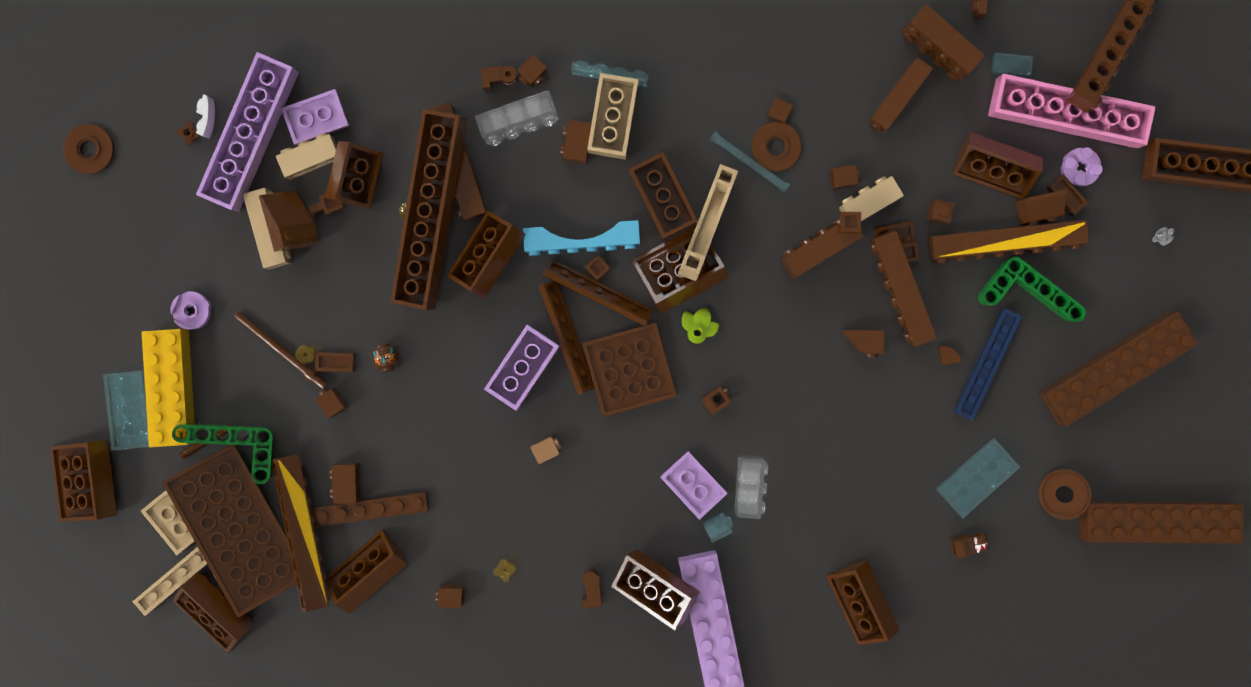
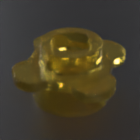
(503, 564)

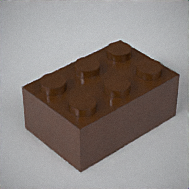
(354, 175)

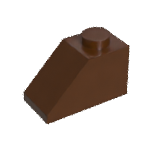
(866, 341)

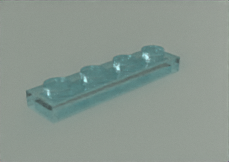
(583, 69)

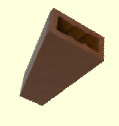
(900, 95)

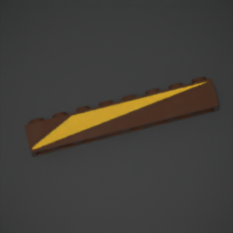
(1008, 240)
(300, 533)

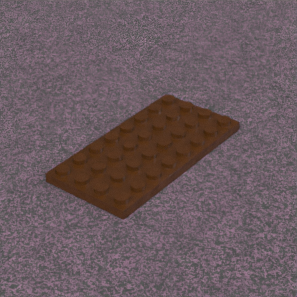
(233, 529)

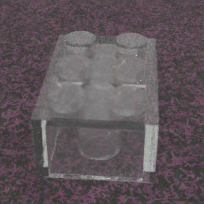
(750, 487)

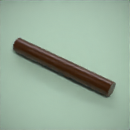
(197, 446)

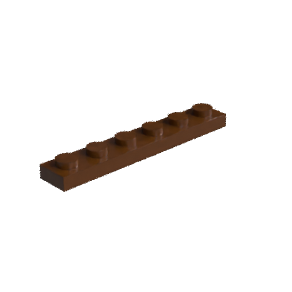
(597, 292)
(567, 337)
(370, 509)

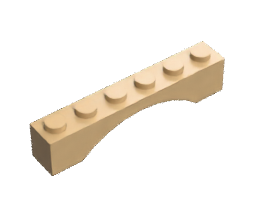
(708, 222)

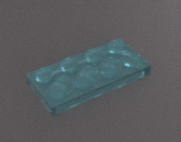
(126, 409)
(977, 478)

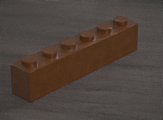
(467, 188)
(903, 288)

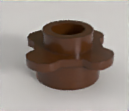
(193, 136)

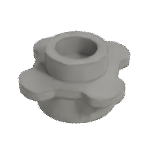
(1164, 236)

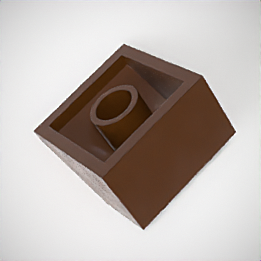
(1041, 207)

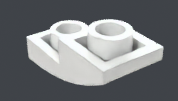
(207, 109)

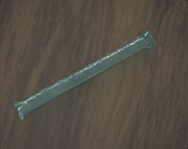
(750, 162)

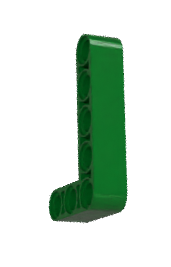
(1032, 287)
(232, 439)

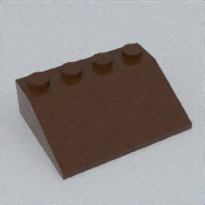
(661, 267)
(83, 481)

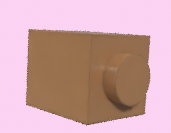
(546, 449)

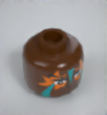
(385, 357)

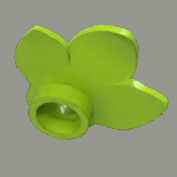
(699, 322)

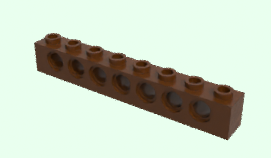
(1122, 30)

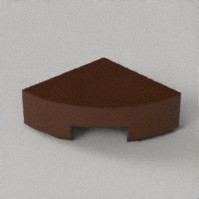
(948, 355)

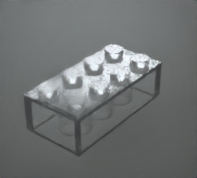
(517, 118)

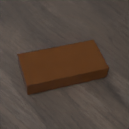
(1074, 200)
(335, 362)

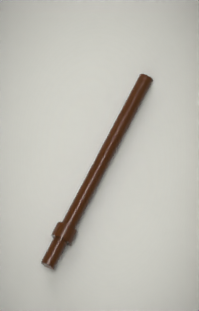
(309, 374)

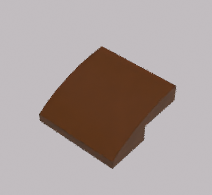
(906, 235)

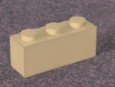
(307, 156)
(873, 199)

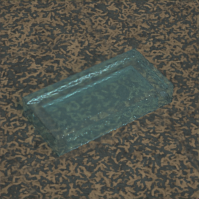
(1012, 64)

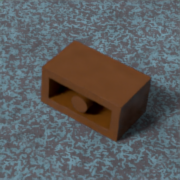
(576, 142)
(345, 483)

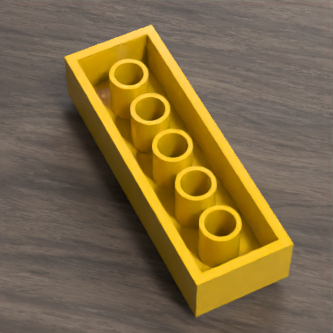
(167, 385)

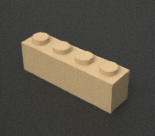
(268, 257)

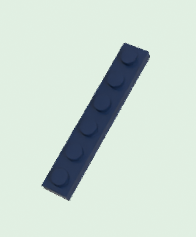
(987, 364)

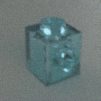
(718, 527)

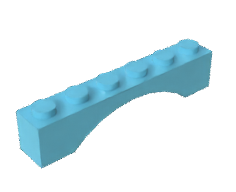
(622, 234)

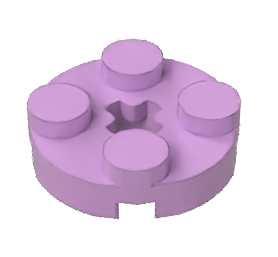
(1084, 156)
(181, 315)

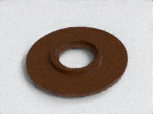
(787, 135)
(103, 153)
(1076, 506)

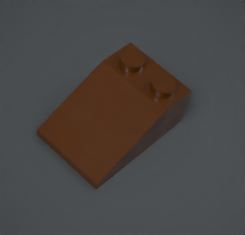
(288, 221)

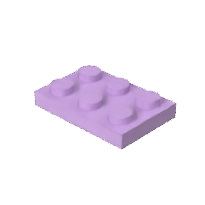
(315, 116)
(693, 485)

